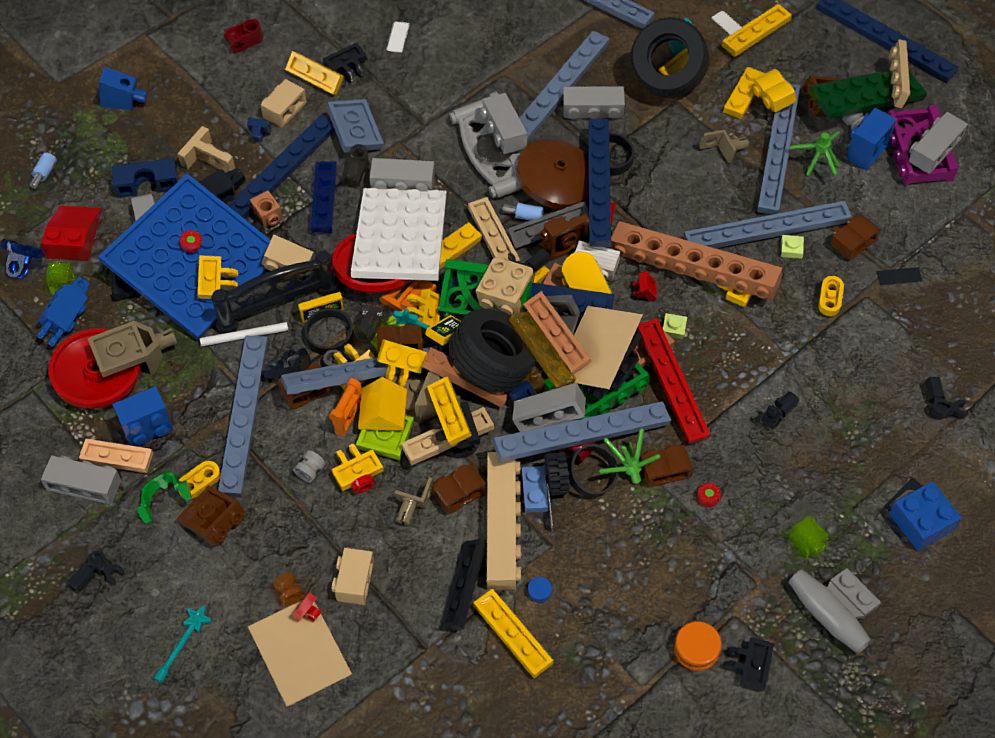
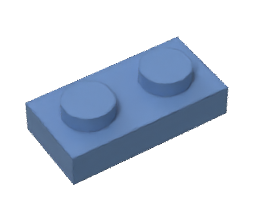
(534, 489)

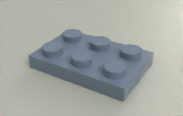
(354, 124)

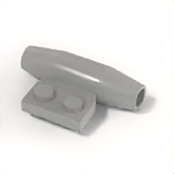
(838, 605)

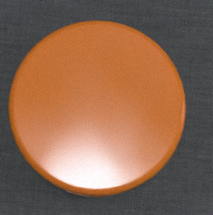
(697, 646)

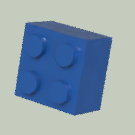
(870, 138)
(143, 416)
(925, 516)

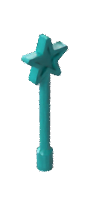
(407, 318)
(195, 621)

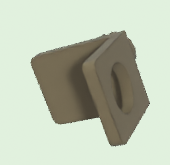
(725, 144)
(411, 501)

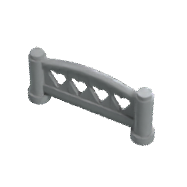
(500, 185)

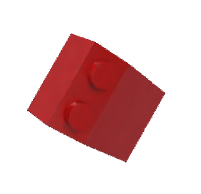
(71, 233)

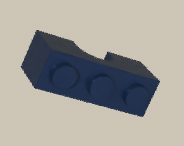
(129, 176)

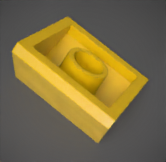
(382, 406)

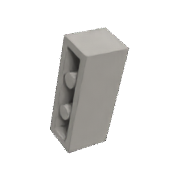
(593, 102)
(504, 123)
(937, 142)
(402, 174)
(549, 408)
(81, 479)

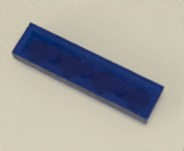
(323, 197)

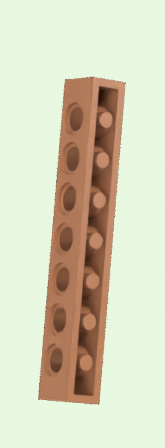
(696, 260)

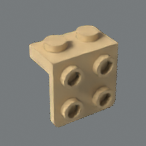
(503, 286)

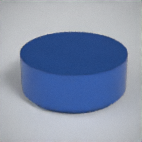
(539, 589)

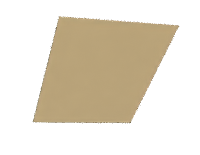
(605, 338)
(299, 653)

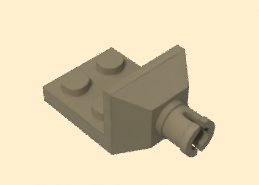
(130, 346)
(419, 402)

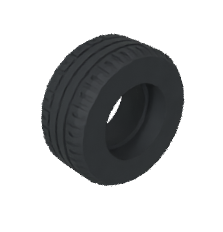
(658, 33)
(490, 351)

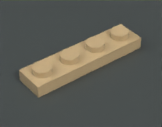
(900, 73)
(491, 229)
(427, 445)

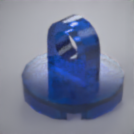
(21, 254)

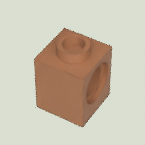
(266, 209)

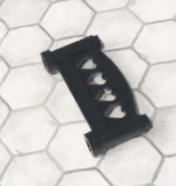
(229, 310)

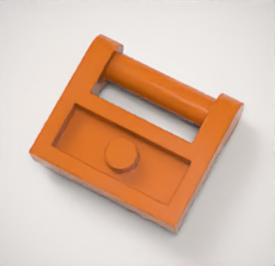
(401, 303)
(346, 407)

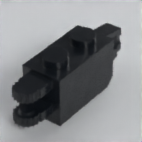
(224, 184)
(626, 366)

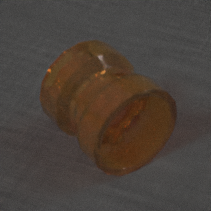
(289, 590)

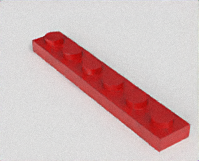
(673, 381)

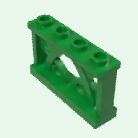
(464, 273)
(612, 397)

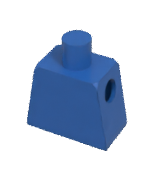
(119, 90)

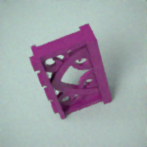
(945, 170)

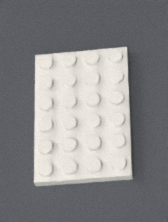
(399, 234)

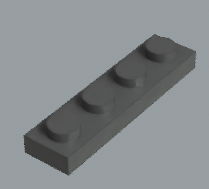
(530, 231)

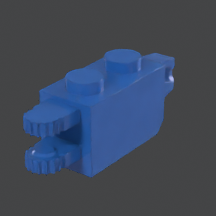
(62, 309)

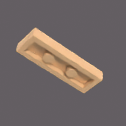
(116, 455)

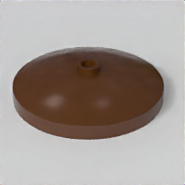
(554, 173)

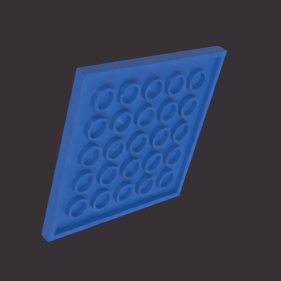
(166, 275)

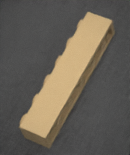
(502, 524)

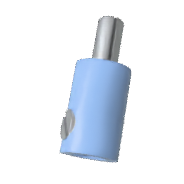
(42, 169)
(524, 211)

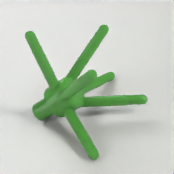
(821, 146)
(631, 464)

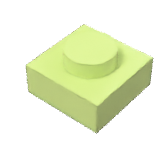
(792, 246)
(675, 325)

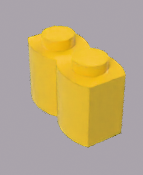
(774, 90)

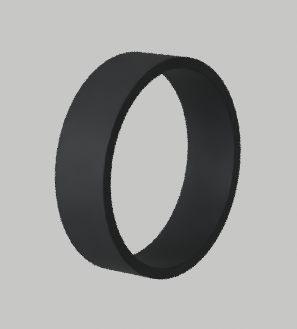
(622, 140)
(325, 313)
(611, 461)

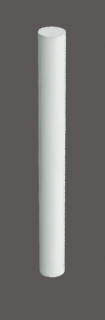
(237, 335)

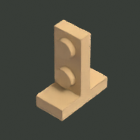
(200, 148)

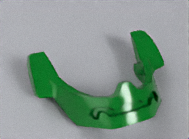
(156, 482)

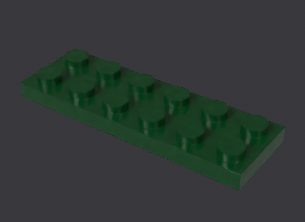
(861, 94)

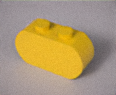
(584, 273)

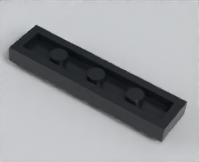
(463, 585)

